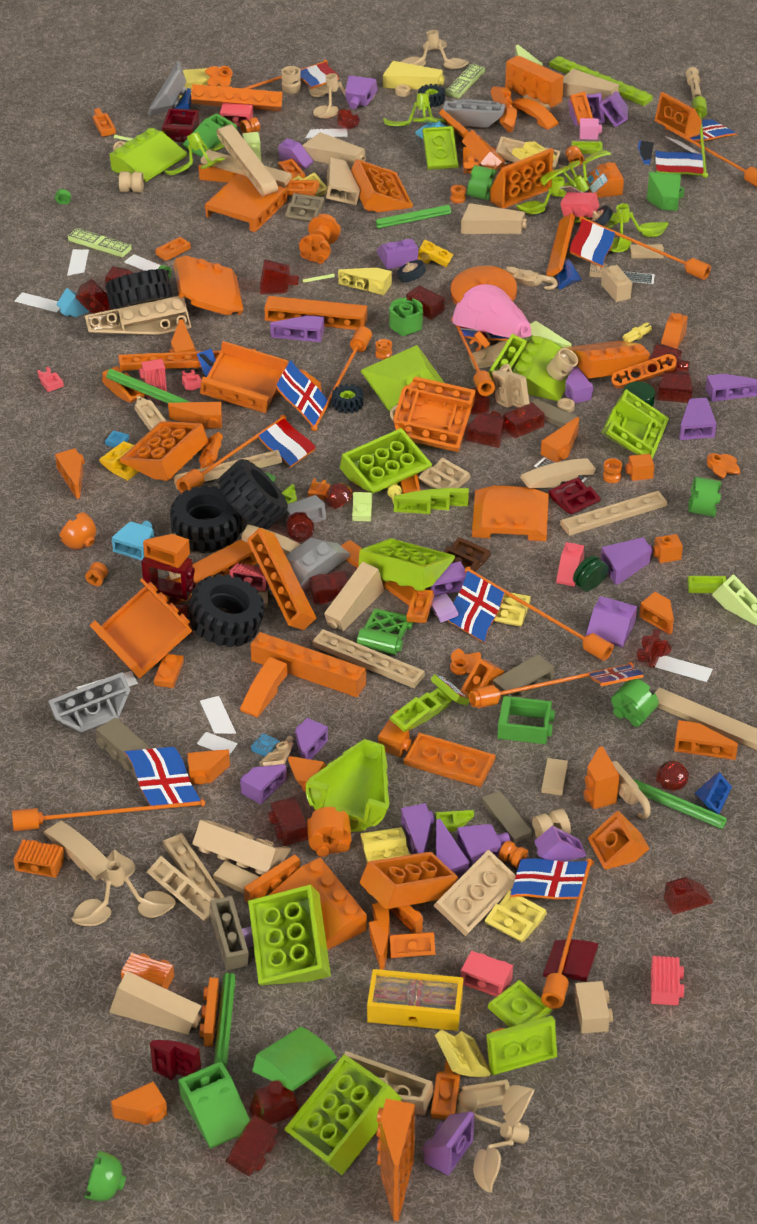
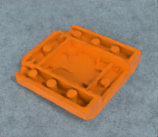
(208, 285)
(434, 413)
(510, 512)

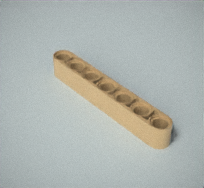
(247, 160)

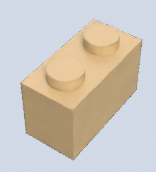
(616, 283)
(592, 1007)

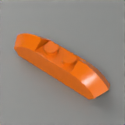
(503, 96)

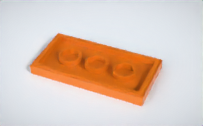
(449, 759)

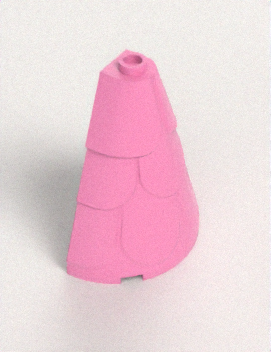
(491, 311)

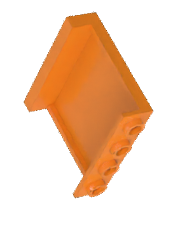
(244, 202)
(244, 377)
(143, 629)

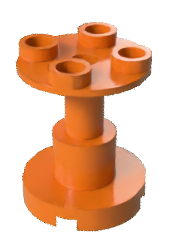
(322, 232)

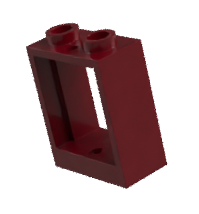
(177, 132)
(168, 587)

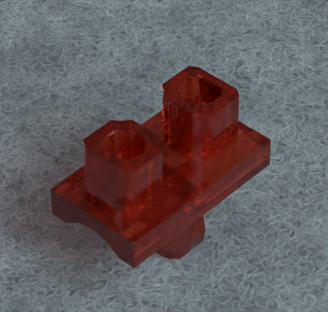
(653, 649)

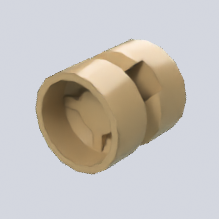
(291, 79)
(131, 181)
(562, 364)
(556, 818)

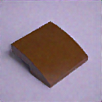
(468, 553)

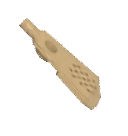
(279, 754)

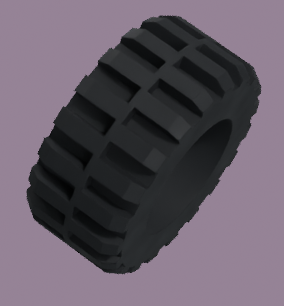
(138, 288)
(253, 494)
(205, 534)
(222, 626)

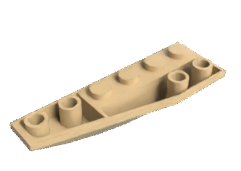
(144, 319)

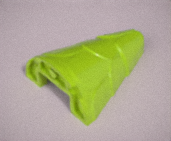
(354, 784)

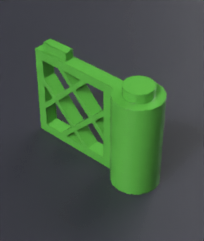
(381, 639)

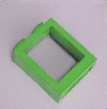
(527, 708)

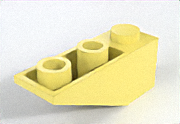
(367, 279)

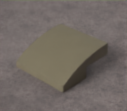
(304, 207)

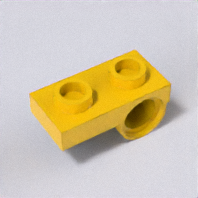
(430, 251)

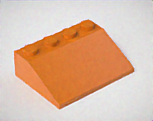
(522, 179)
(379, 188)
(608, 357)
(166, 449)
(340, 911)
(396, 1150)

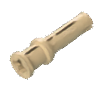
(694, 84)

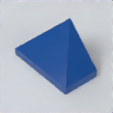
(185, 101)
(568, 275)
(714, 792)

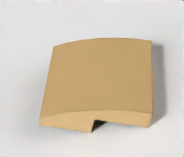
(510, 389)
(444, 475)

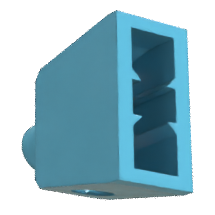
(131, 538)

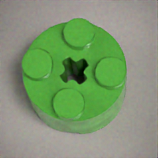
(481, 182)
(405, 316)
(704, 496)
(634, 702)

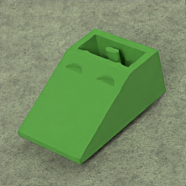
(208, 132)
(214, 1104)

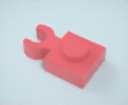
(190, 380)
(50, 381)

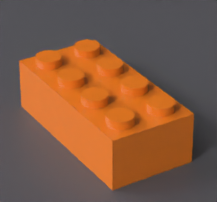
(534, 80)
(407, 879)

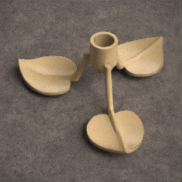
(434, 42)
(331, 86)
(119, 869)
(513, 1105)

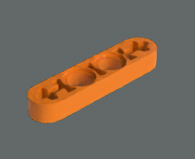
(642, 368)

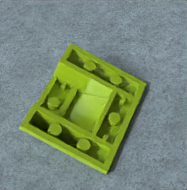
(396, 372)
(635, 425)

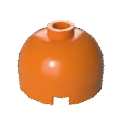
(79, 533)

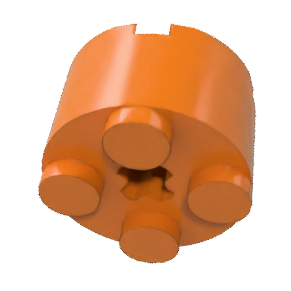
(329, 831)

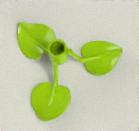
(422, 104)
(197, 143)
(579, 181)
(537, 207)
(622, 216)

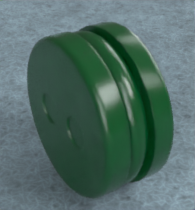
(641, 390)
(590, 573)

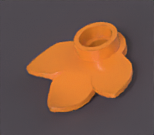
(219, 76)
(722, 464)
(462, 662)

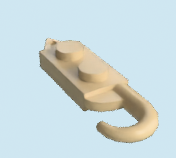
(531, 278)
(148, 412)
(630, 791)

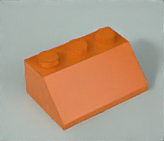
(677, 116)

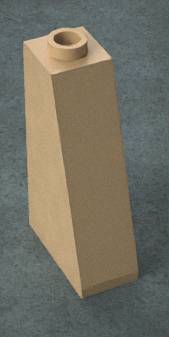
(578, 81)
(324, 147)
(341, 183)
(492, 220)
(355, 597)
(154, 1005)

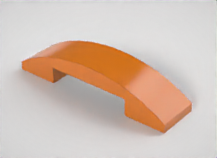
(543, 116)

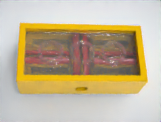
(415, 1000)

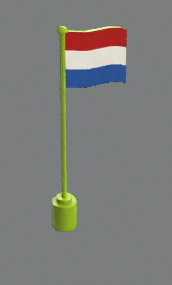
(683, 161)

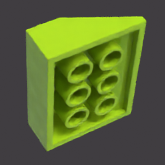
(147, 153)
(533, 366)
(384, 461)
(406, 563)
(289, 937)
(341, 1114)

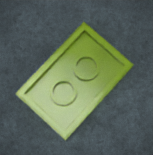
(440, 147)
(522, 1045)

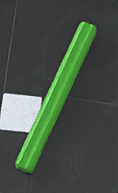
(413, 216)
(143, 387)
(682, 805)
(224, 1020)

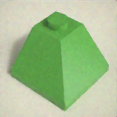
(664, 190)

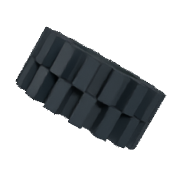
(436, 94)
(347, 398)

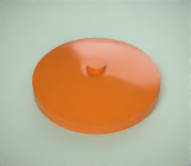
(482, 275)

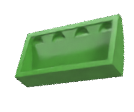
(294, 1059)

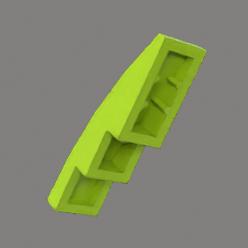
(429, 499)
(421, 710)

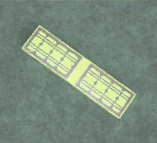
(465, 81)
(99, 242)

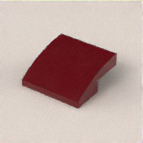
(574, 496)
(578, 960)
(174, 1058)

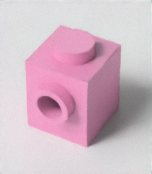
(589, 128)

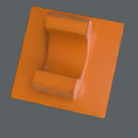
(468, 166)
(481, 340)
(318, 489)

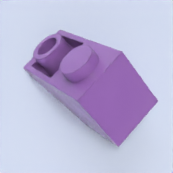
(578, 386)

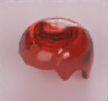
(347, 120)
(338, 495)
(300, 527)
(672, 775)

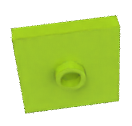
(518, 1005)

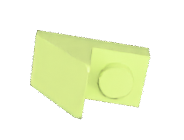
(362, 506)

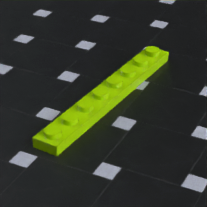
(626, 91)

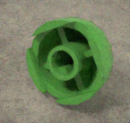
(105, 1178)

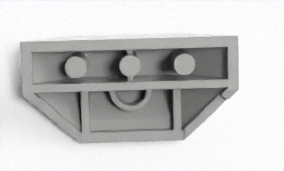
(170, 91)
(474, 112)
(315, 558)
(91, 704)

